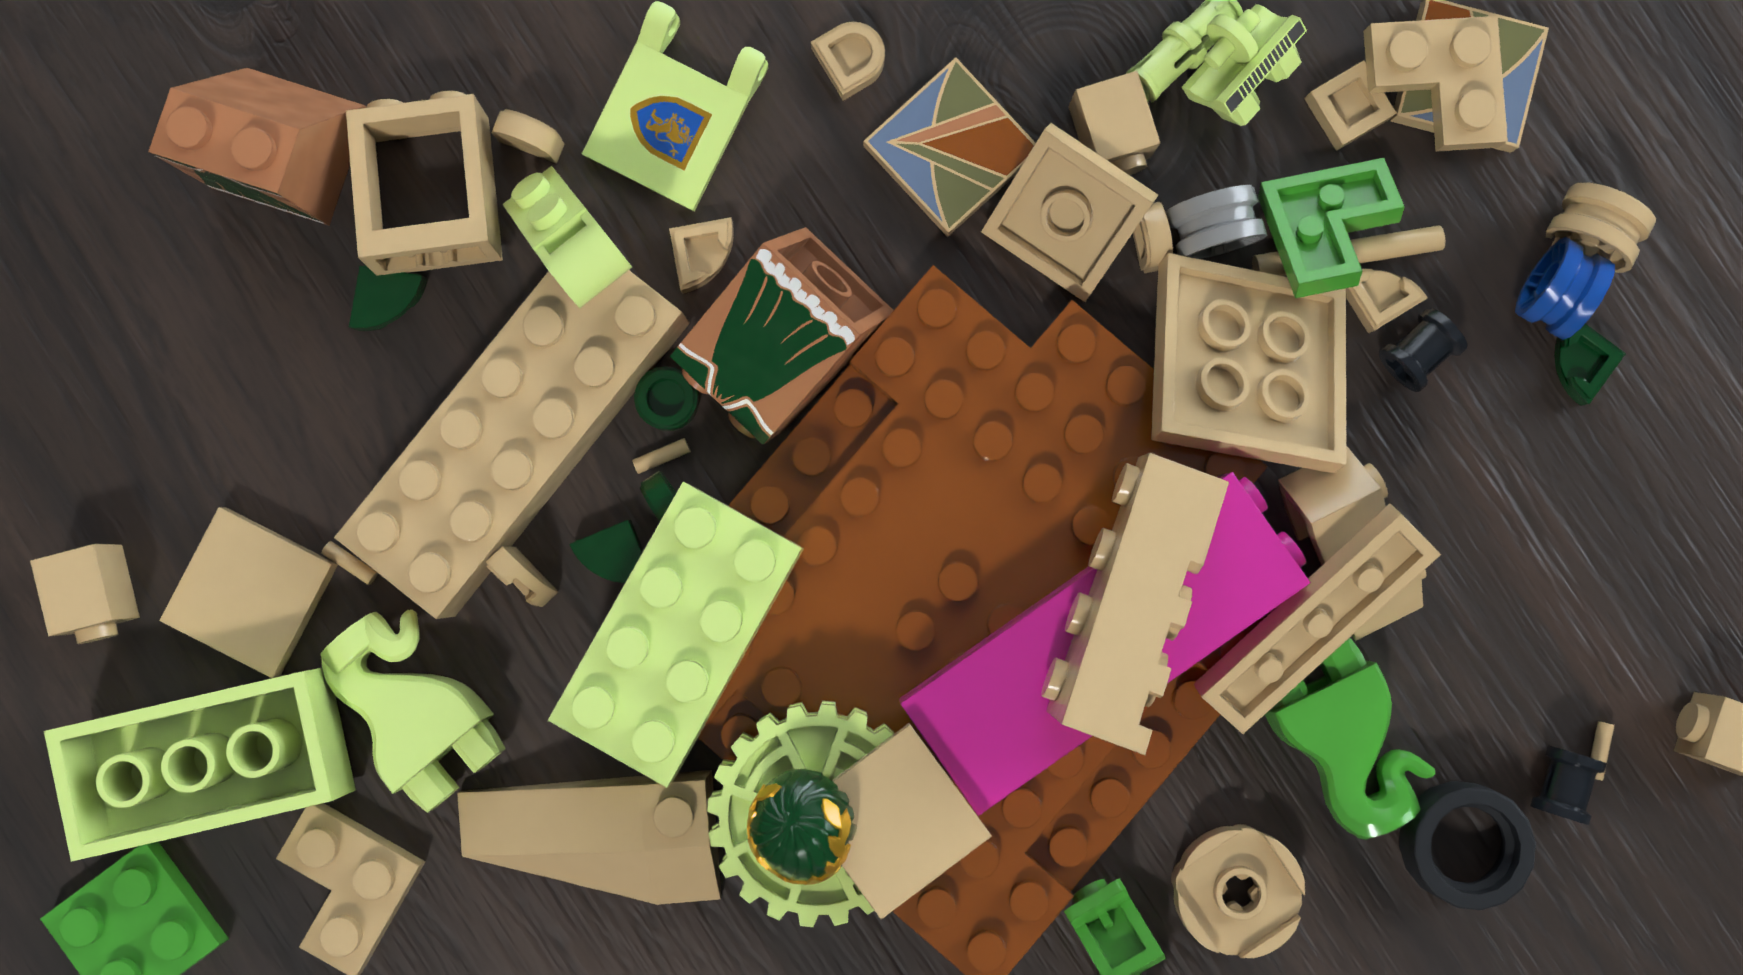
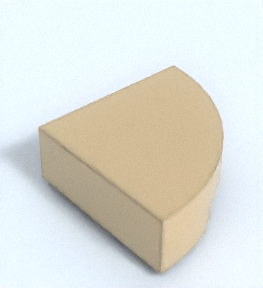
(701, 251)
(1382, 297)
(513, 567)

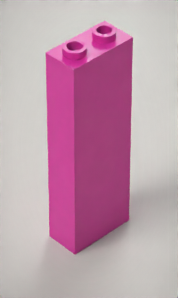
(987, 705)

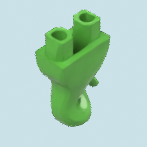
(1342, 729)

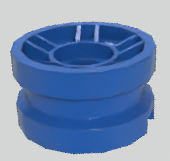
(1565, 288)

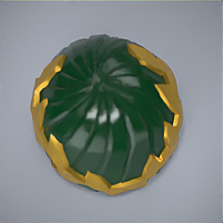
(801, 827)

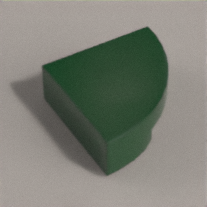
(383, 298)
(1585, 363)
(610, 551)

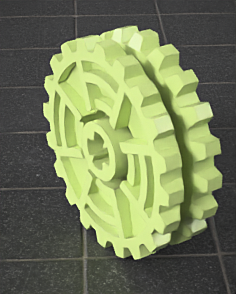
(803, 740)

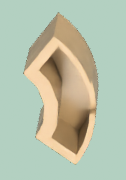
(1332, 511)

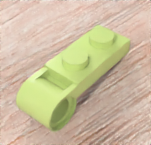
(565, 236)

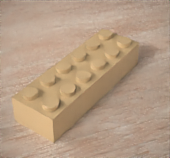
(508, 437)

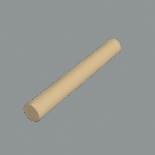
(1372, 248)

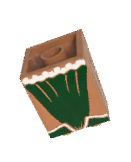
(259, 140)
(780, 333)

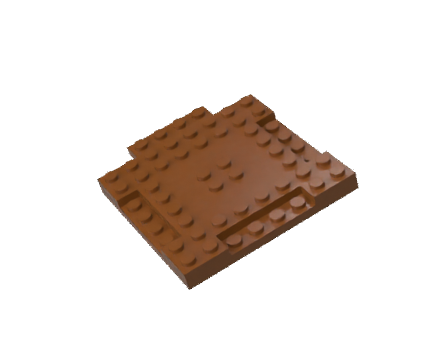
(932, 509)

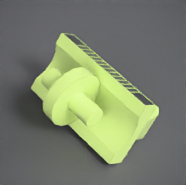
(1242, 56)

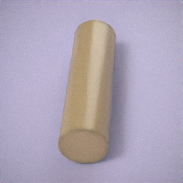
(661, 455)
(349, 562)
(1602, 744)

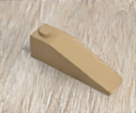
(601, 834)

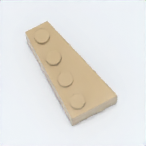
(1134, 600)

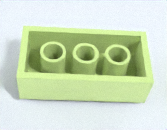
(676, 634)
(199, 763)

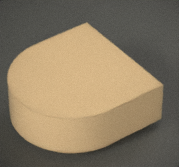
(850, 56)
(528, 135)
(1153, 238)

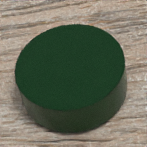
(666, 399)
(658, 493)

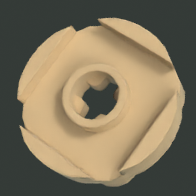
(1275, 896)

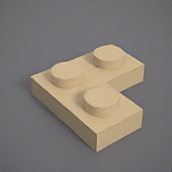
(1458, 64)
(365, 881)

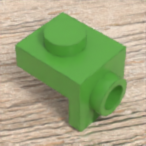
(1113, 929)

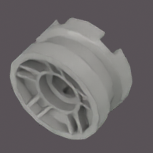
(1217, 222)

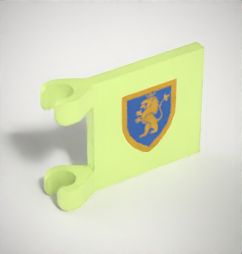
(669, 120)

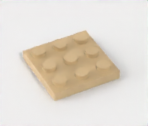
(1249, 365)

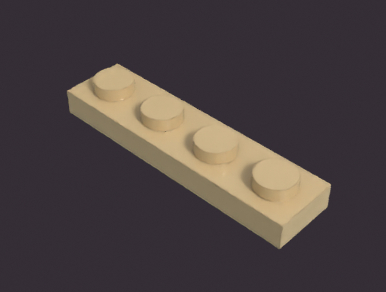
(1316, 619)

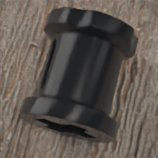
(1423, 349)
(1568, 784)

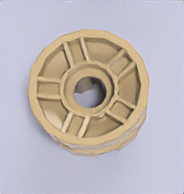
(1603, 223)

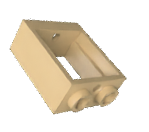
(428, 244)

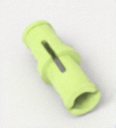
(1181, 47)

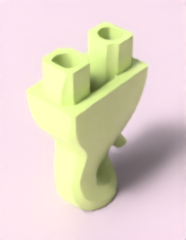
(410, 715)

